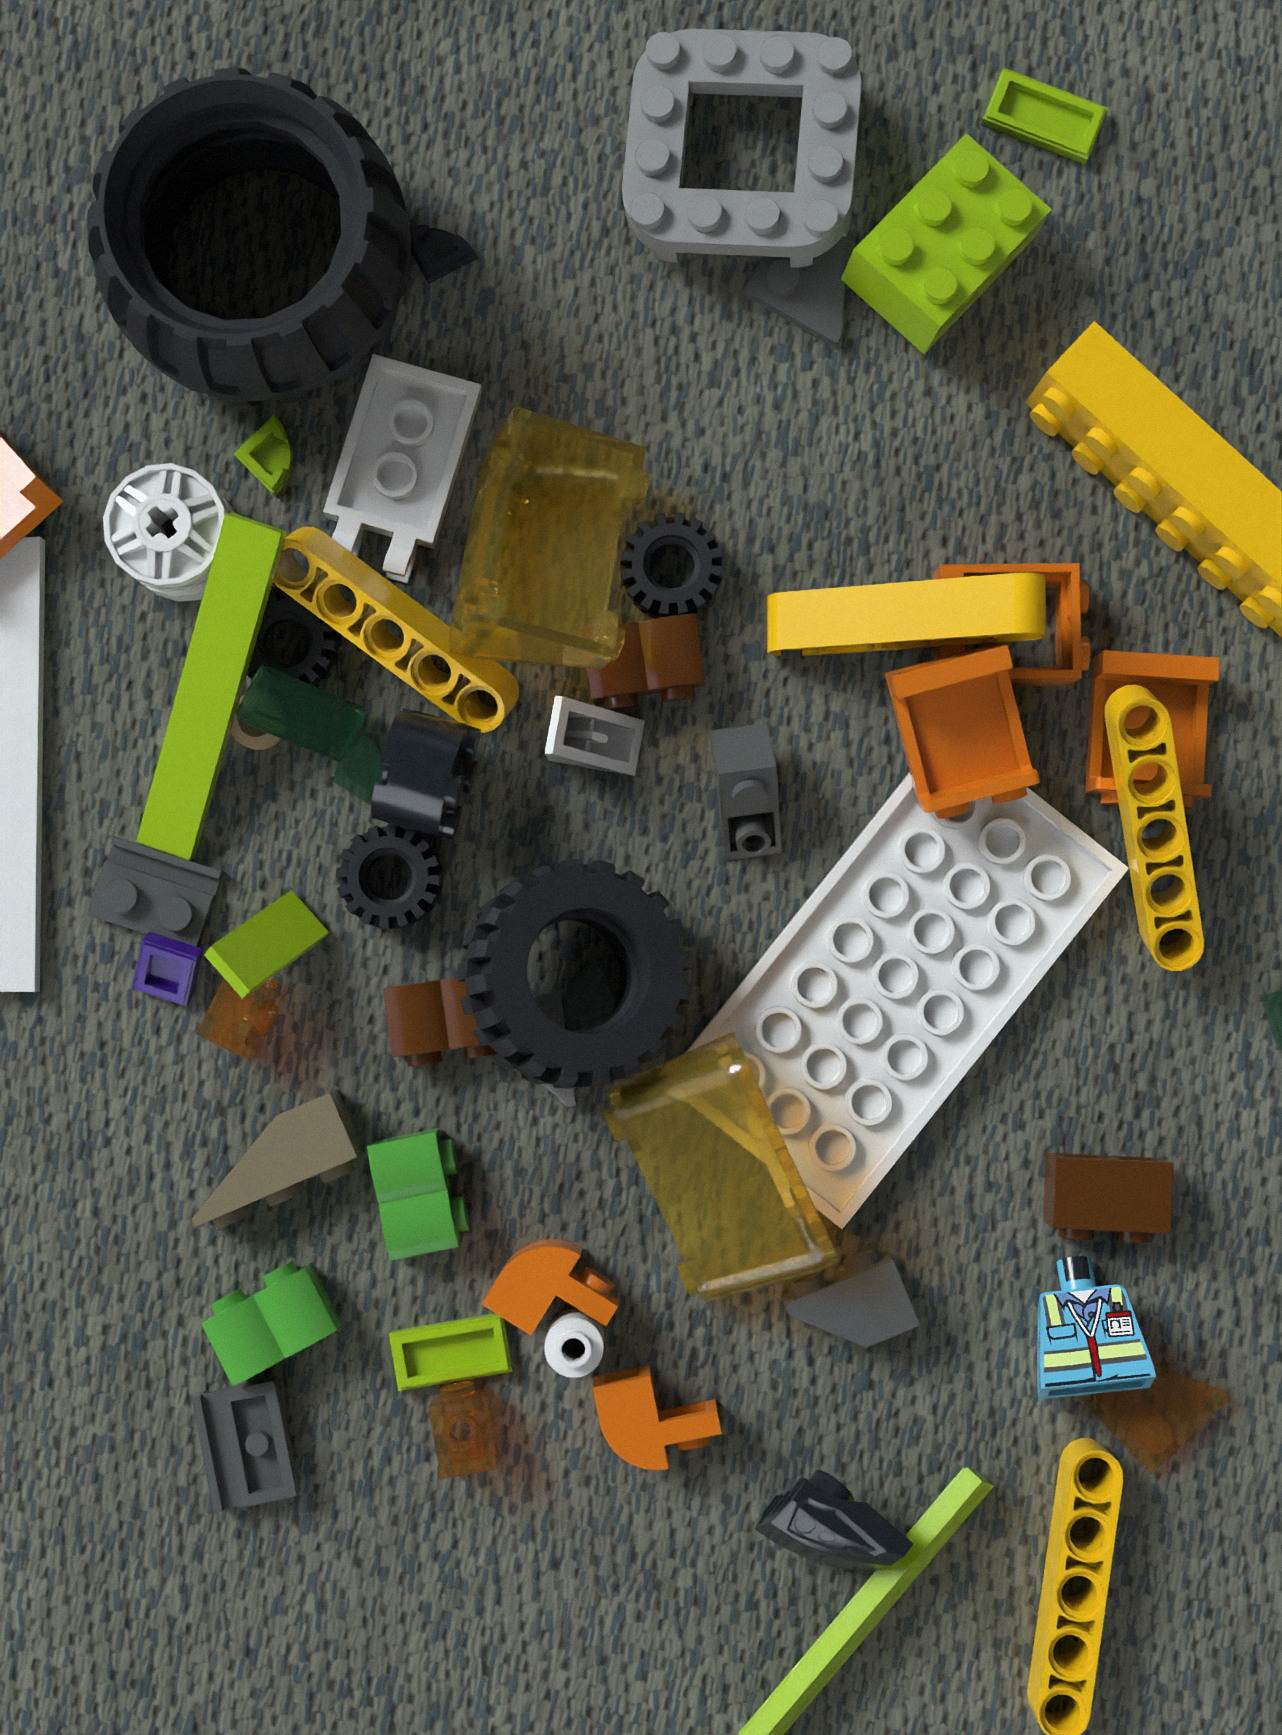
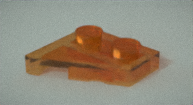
(1157, 1418)

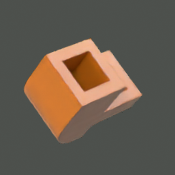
(538, 1275)
(636, 1426)

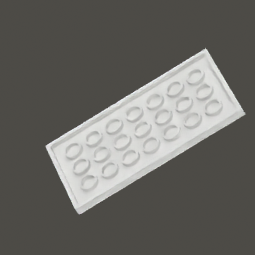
(906, 977)

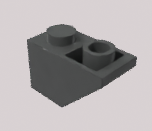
(746, 791)
(863, 1304)

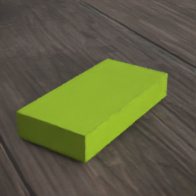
(1044, 116)
(266, 944)
(450, 1351)

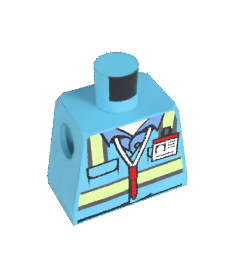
(1088, 1337)

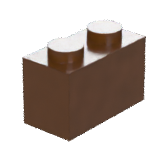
(1107, 1195)

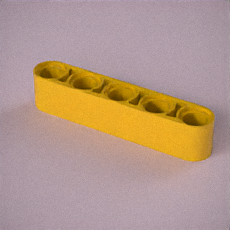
(908, 615)
(366, 628)
(1171, 849)
(1078, 1614)

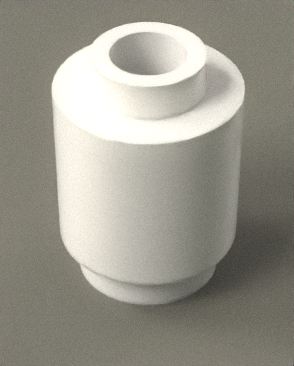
(574, 1324)

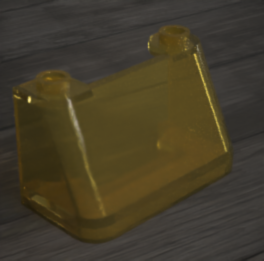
(546, 545)
(720, 1172)

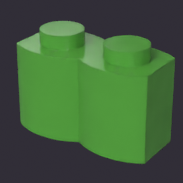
(417, 1193)
(270, 1323)

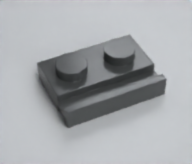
(155, 892)
(246, 1444)

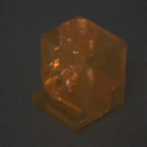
(237, 1021)
(470, 1455)

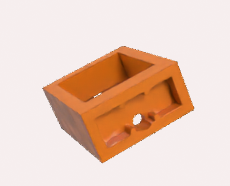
(1070, 603)

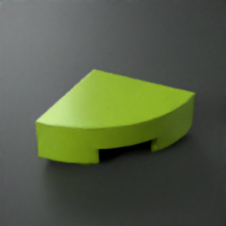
(268, 455)

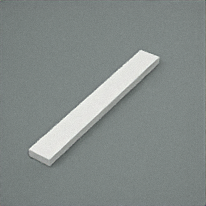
(21, 762)

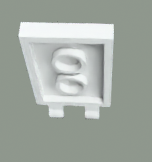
(401, 459)

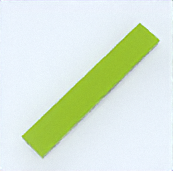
(211, 685)
(868, 1606)

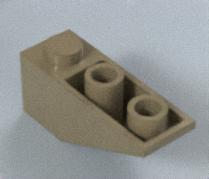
(289, 1150)

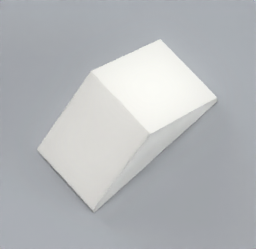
(593, 737)

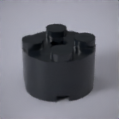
(425, 772)

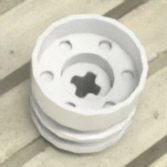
(135, 534)

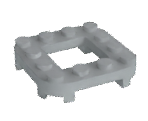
(741, 221)

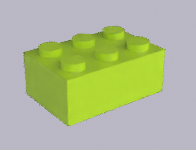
(945, 243)

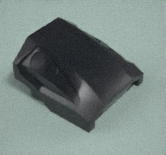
(831, 1528)

